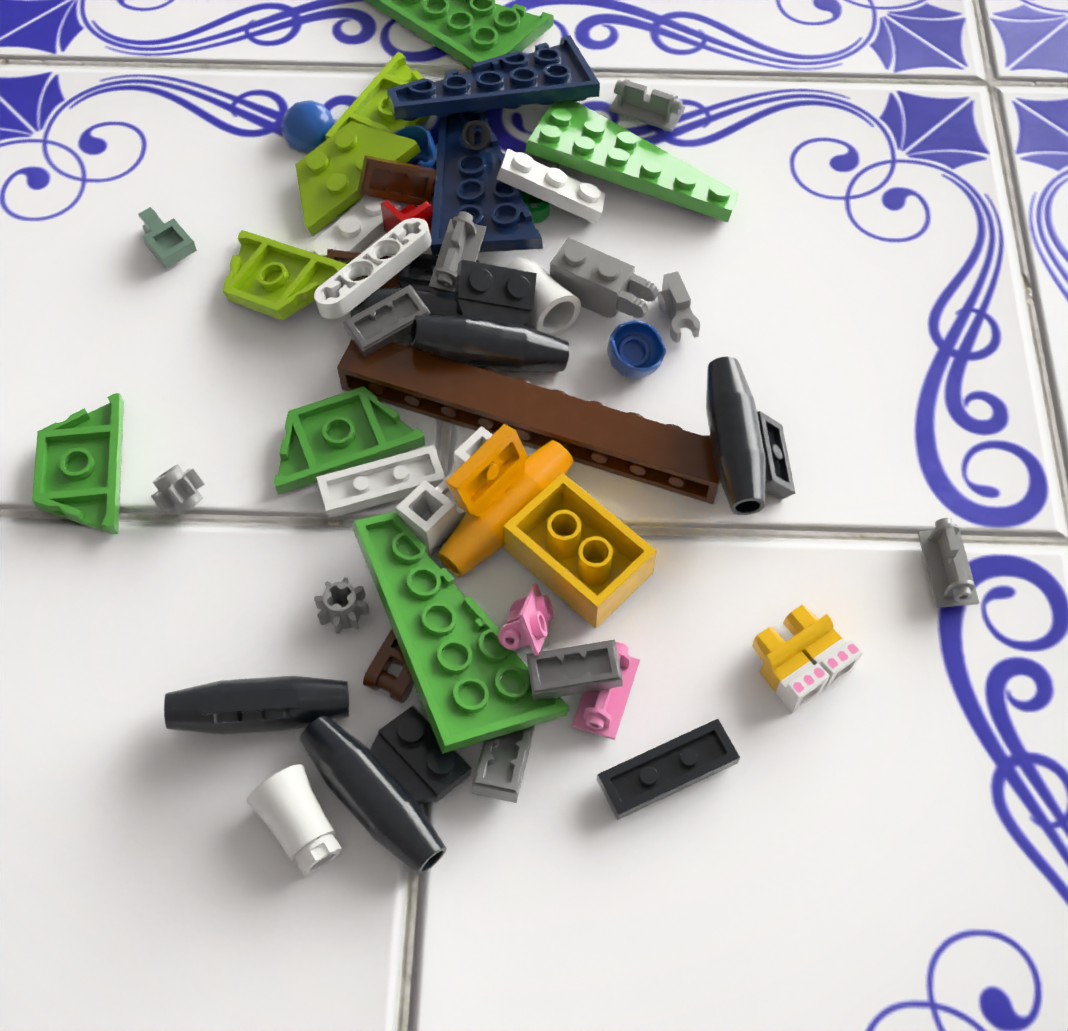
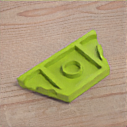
(372, 104)
(333, 170)
(275, 276)

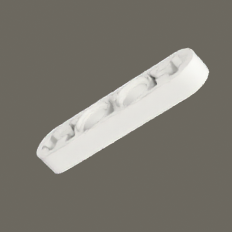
(342, 294)

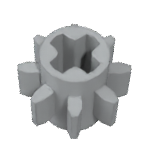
(177, 490)
(350, 598)

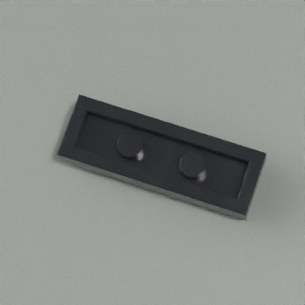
(667, 768)

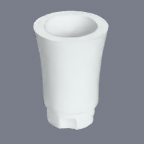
(553, 305)
(296, 818)

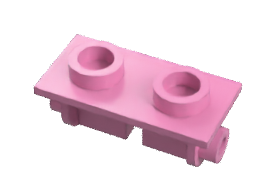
(527, 622)
(603, 709)

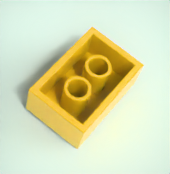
(579, 550)

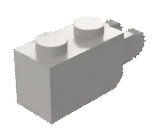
(601, 281)

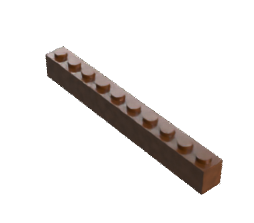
(587, 429)

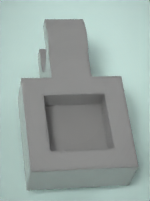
(676, 303)

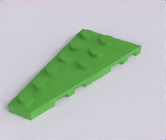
(468, 28)
(603, 149)
(450, 645)

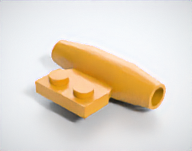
(493, 490)

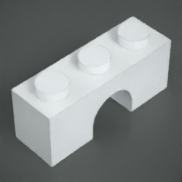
(433, 510)

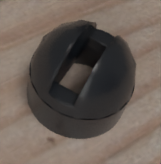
(469, 135)

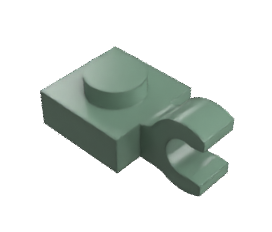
(165, 240)

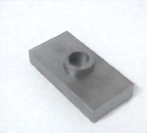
(385, 320)
(574, 670)
(503, 765)

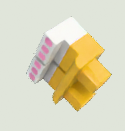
(808, 660)

